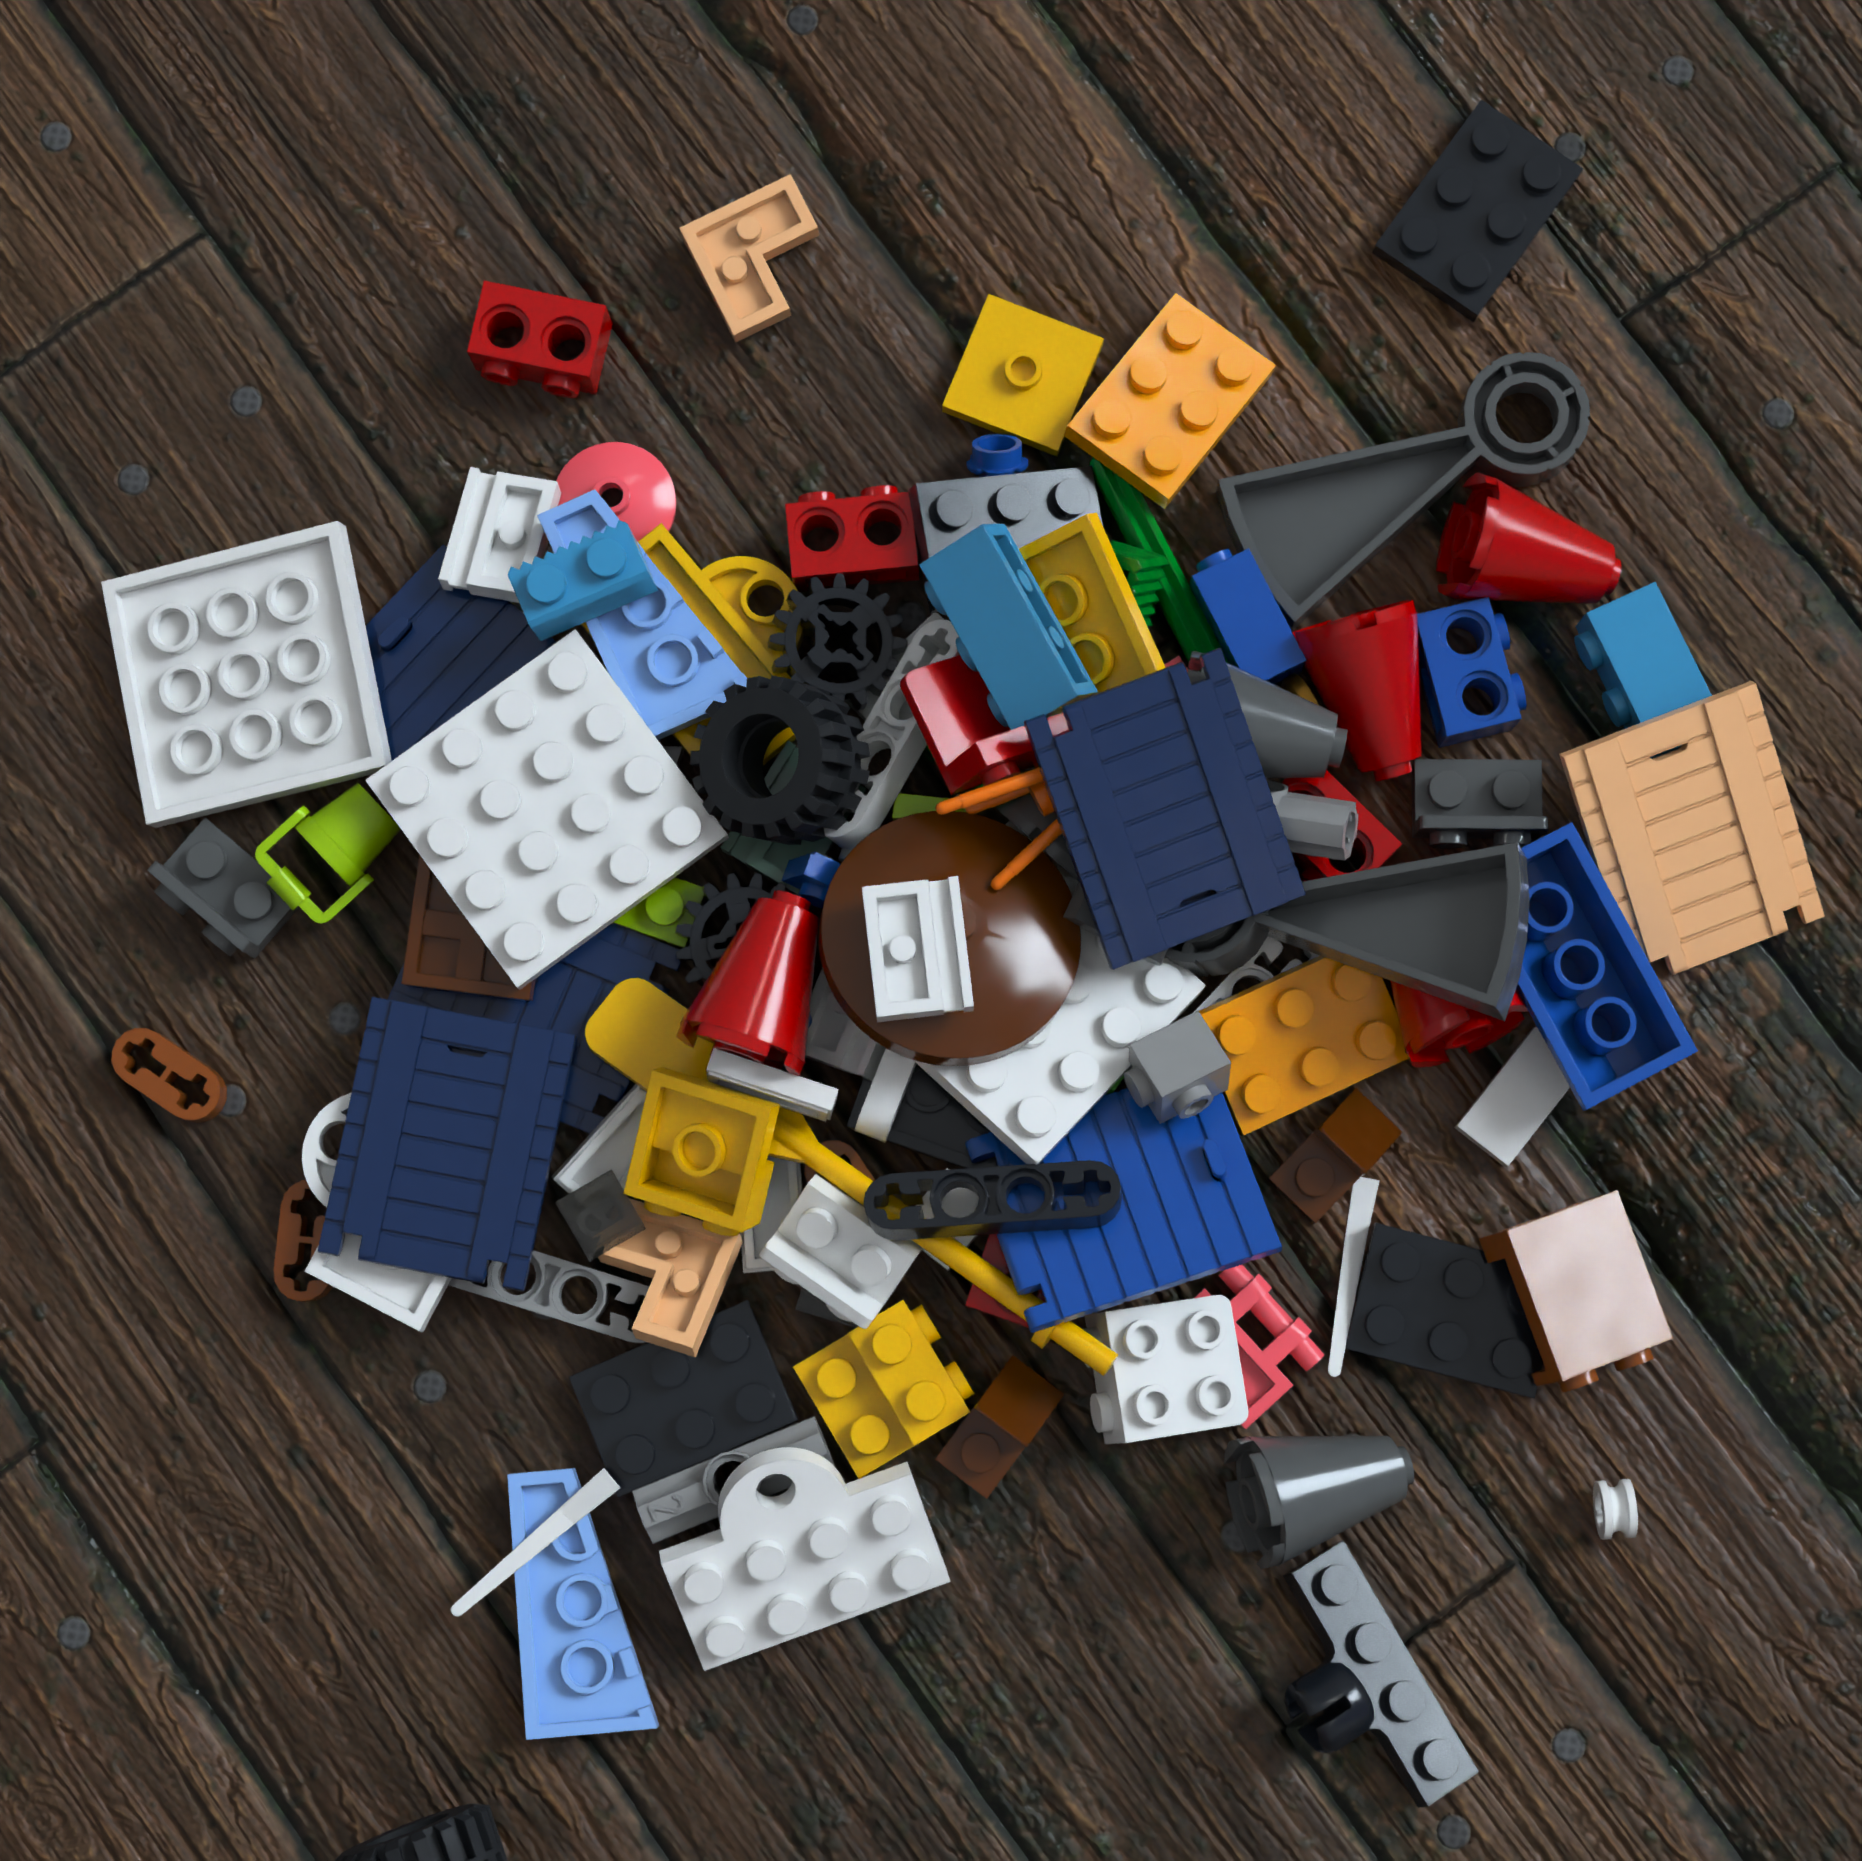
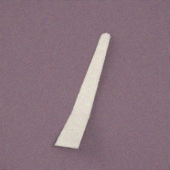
(1357, 1228)
(572, 1511)

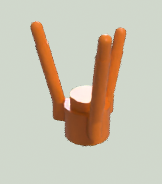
(1000, 793)

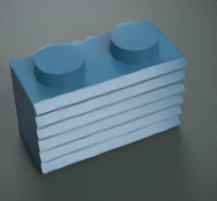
(582, 581)

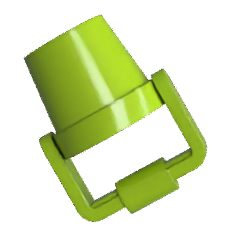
(345, 834)

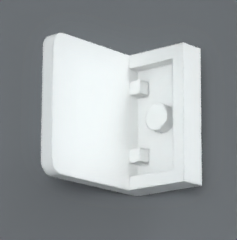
(1172, 1370)

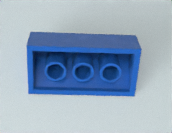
(1591, 978)

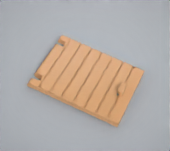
(1698, 837)

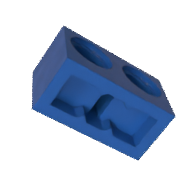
(1448, 673)

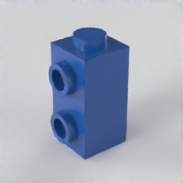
(1246, 616)

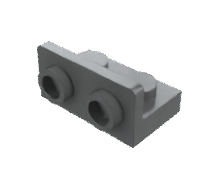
(1477, 801)
(224, 889)

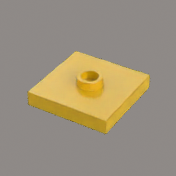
(1022, 374)

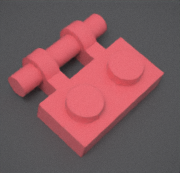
(1261, 1376)

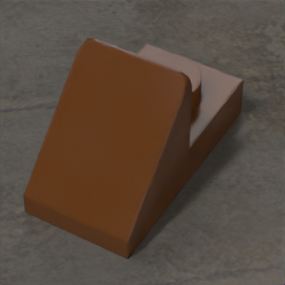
(1335, 1156)
(999, 1426)

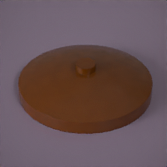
(1015, 936)

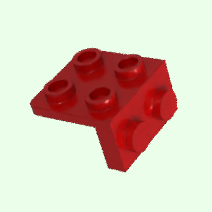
(962, 730)

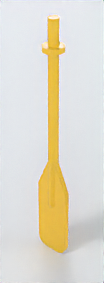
(638, 1033)

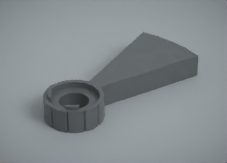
(1334, 513)
(1428, 924)

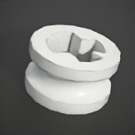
(1615, 1509)

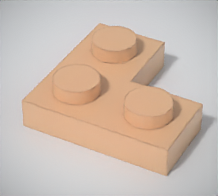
(733, 251)
(687, 1277)

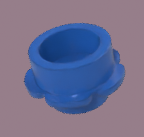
(996, 455)

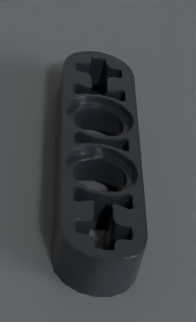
(993, 1212)

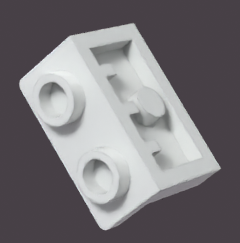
(837, 1254)

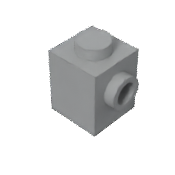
(1177, 1069)

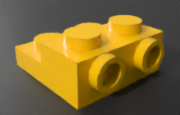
(703, 1152)
(885, 1387)

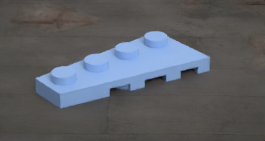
(655, 644)
(571, 1628)

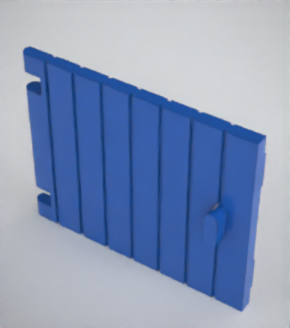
(1171, 1216)

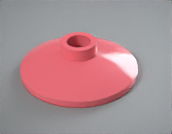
(642, 478)

